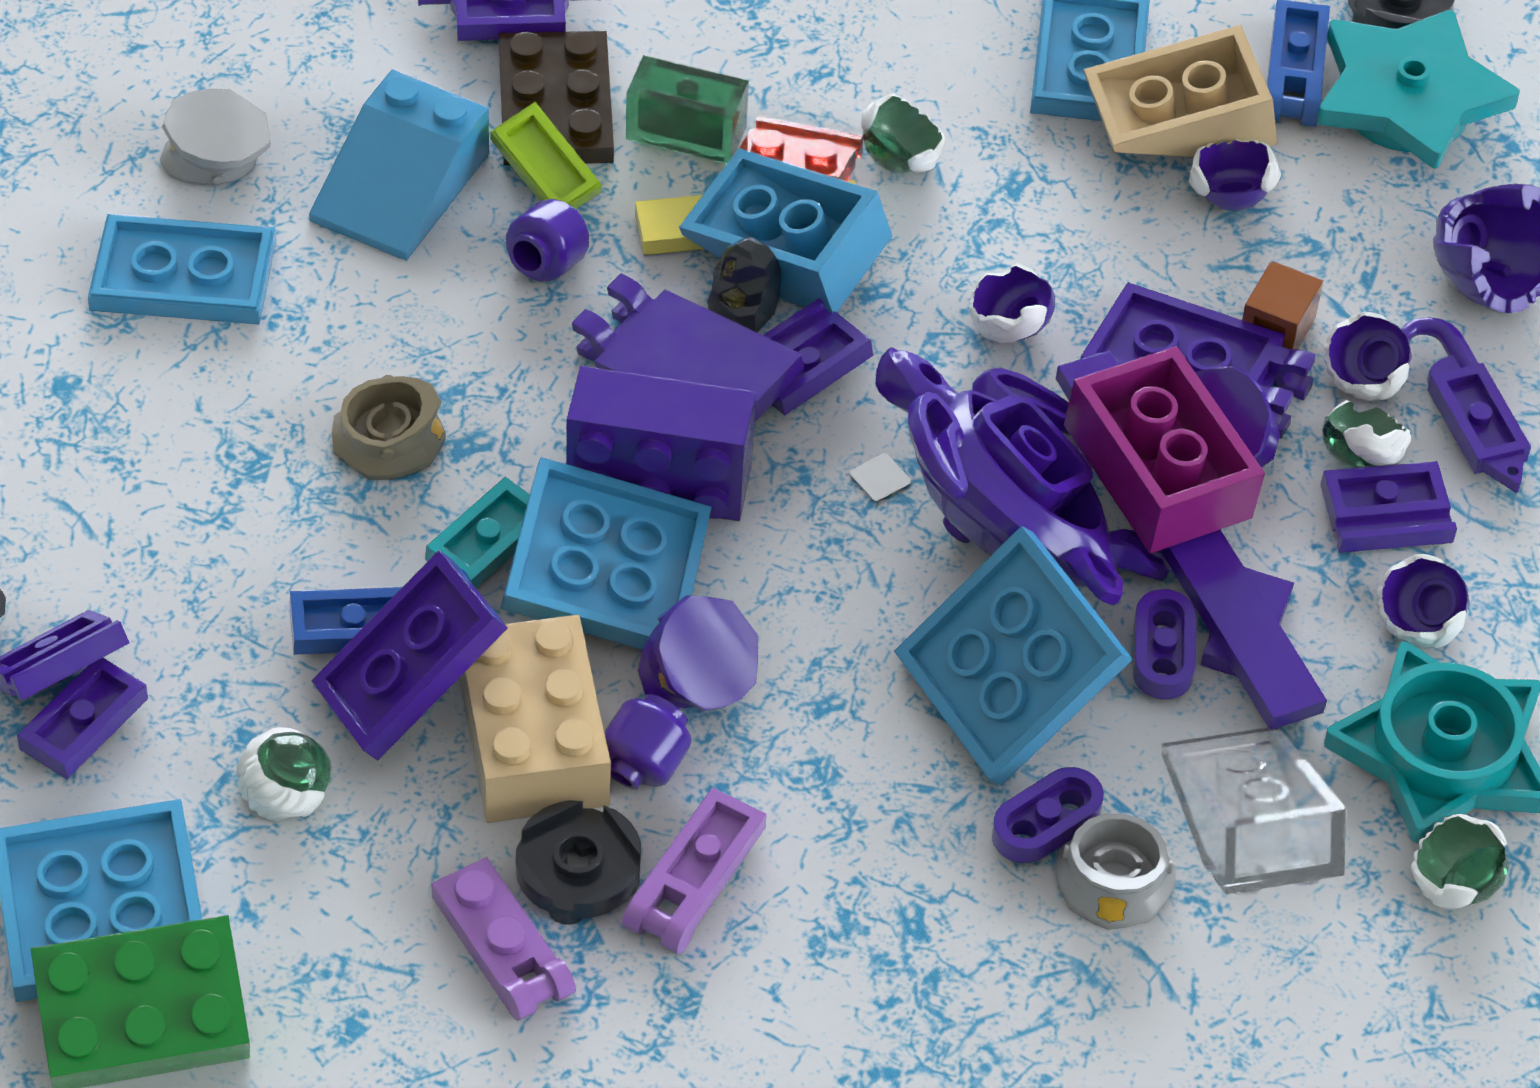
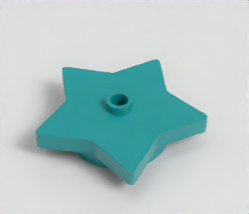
(1410, 85)
(1445, 740)

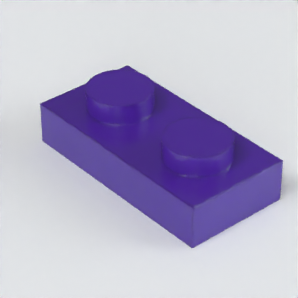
(82, 717)

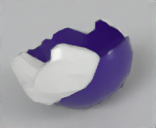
(1234, 173)
(1011, 304)
(1368, 356)
(1423, 601)

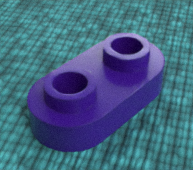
(1165, 648)
(1043, 818)

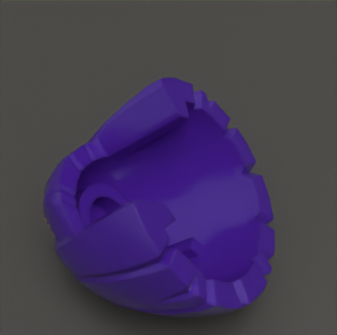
(1492, 246)

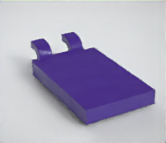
(1151, 322)
(685, 344)

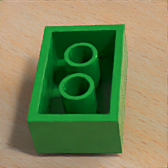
(140, 1003)

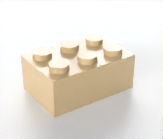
(536, 721)

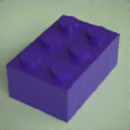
(664, 436)

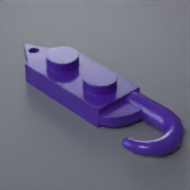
(1473, 406)

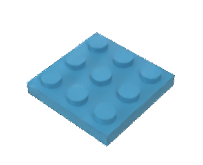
(603, 553)
(1012, 655)
(93, 879)

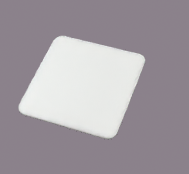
(880, 477)

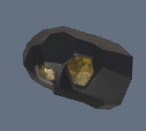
(746, 284)

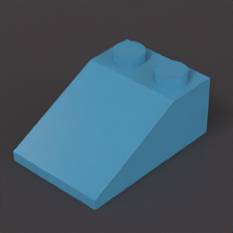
(402, 164)
(813, 223)

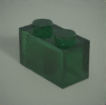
(686, 109)

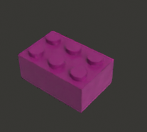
(1163, 449)

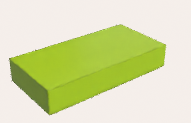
(545, 158)

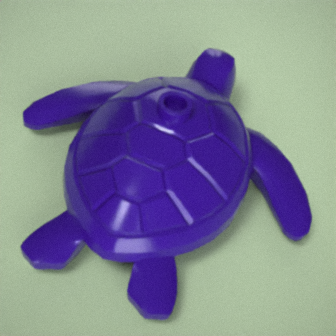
(1003, 463)

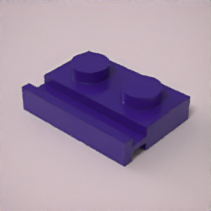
(828, 350)
(1388, 506)
(59, 653)

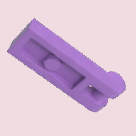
(695, 869)
(501, 938)

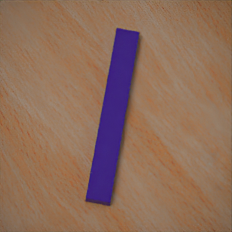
(1232, 608)

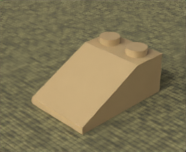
(1184, 96)

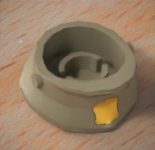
(389, 427)

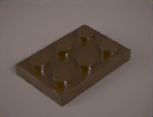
(567, 81)

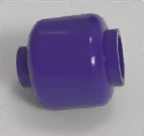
(547, 240)
(646, 742)

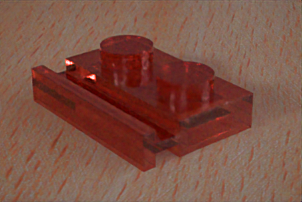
(806, 146)

